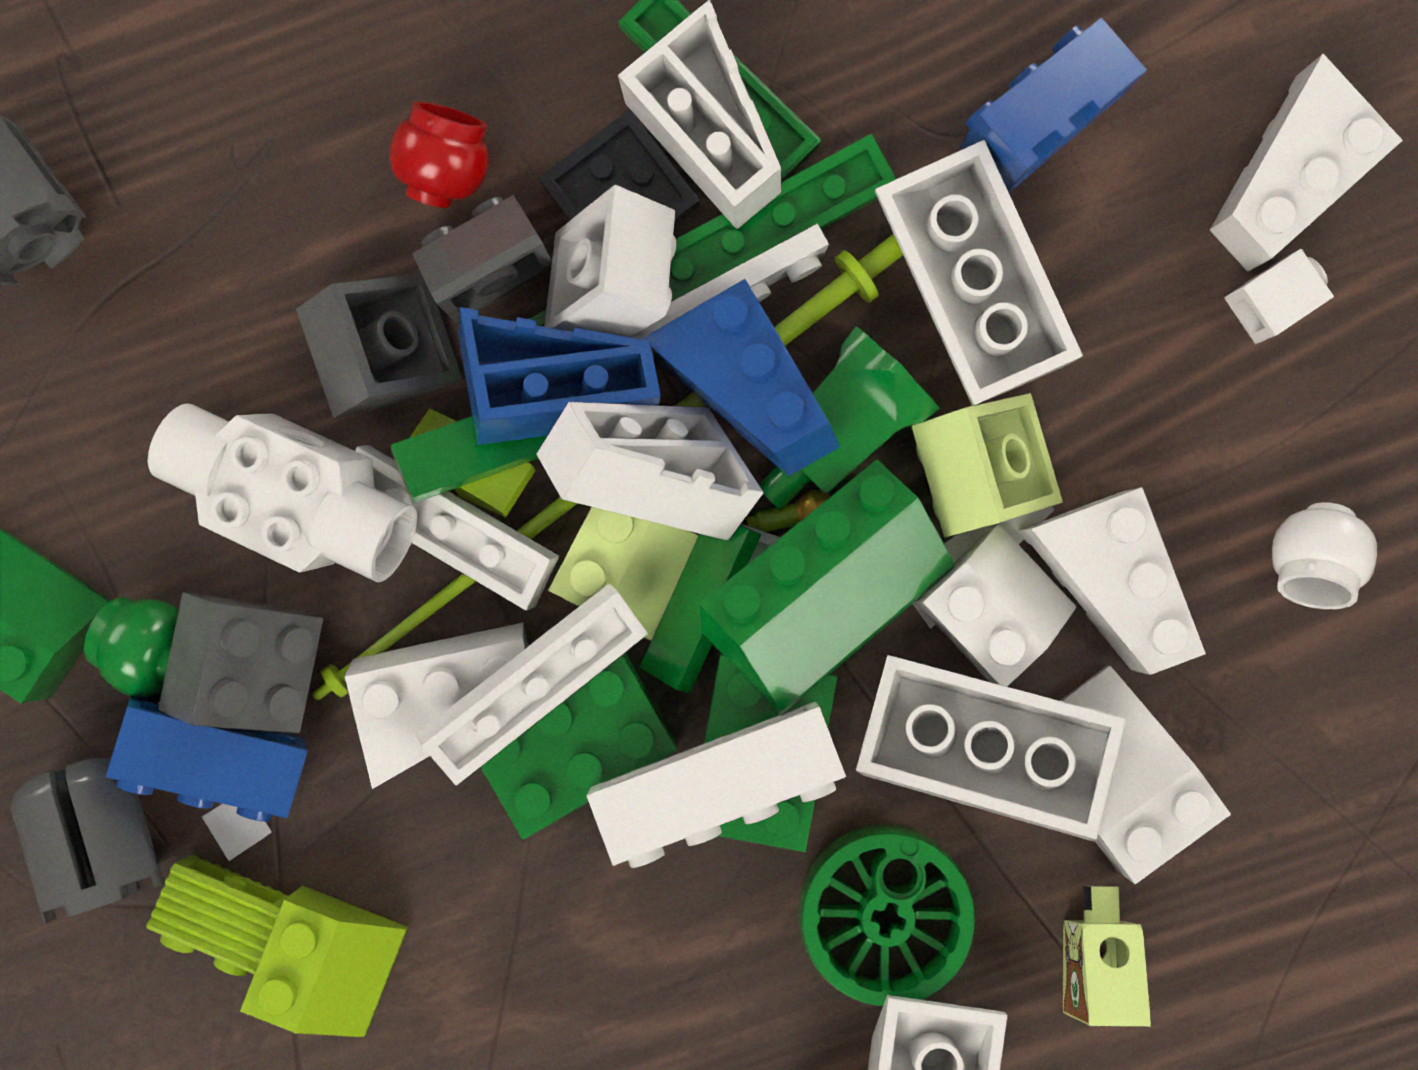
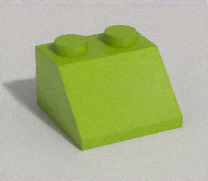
(323, 966)

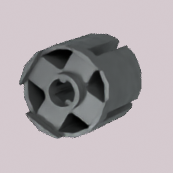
(35, 208)
(82, 838)

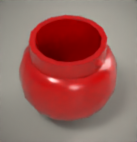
(439, 154)

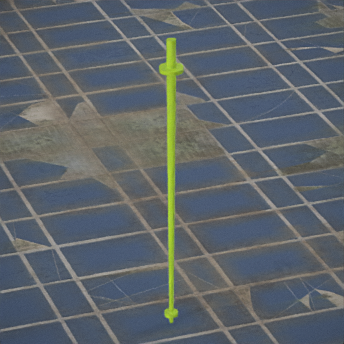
(788, 329)

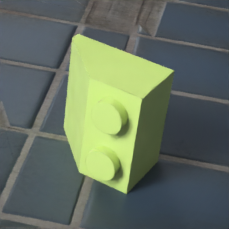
(986, 464)
(630, 554)

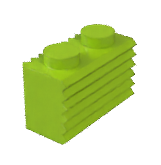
(216, 914)

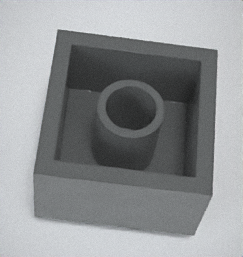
(240, 664)

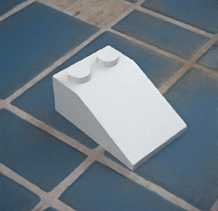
(1155, 793)

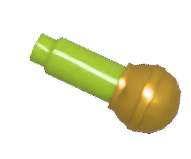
(790, 515)

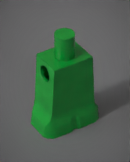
(865, 404)

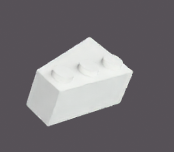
(703, 116)
(1305, 162)
(651, 465)
(1122, 579)
(411, 686)

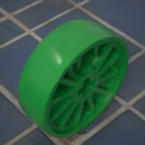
(894, 843)

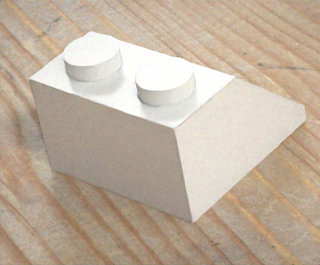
(612, 266)
(998, 607)
(936, 1036)

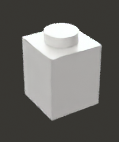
(1280, 296)

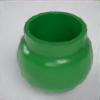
(132, 644)

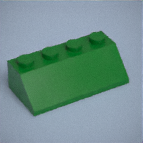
(826, 587)
(41, 621)

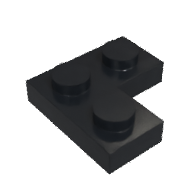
(622, 157)

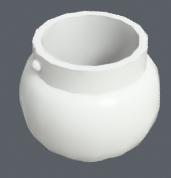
(1323, 556)

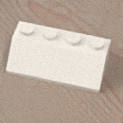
(978, 273)

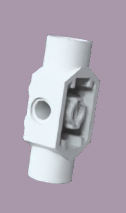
(283, 491)

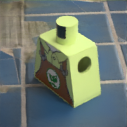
(1109, 986)

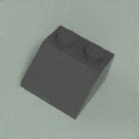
(482, 257)
(377, 343)

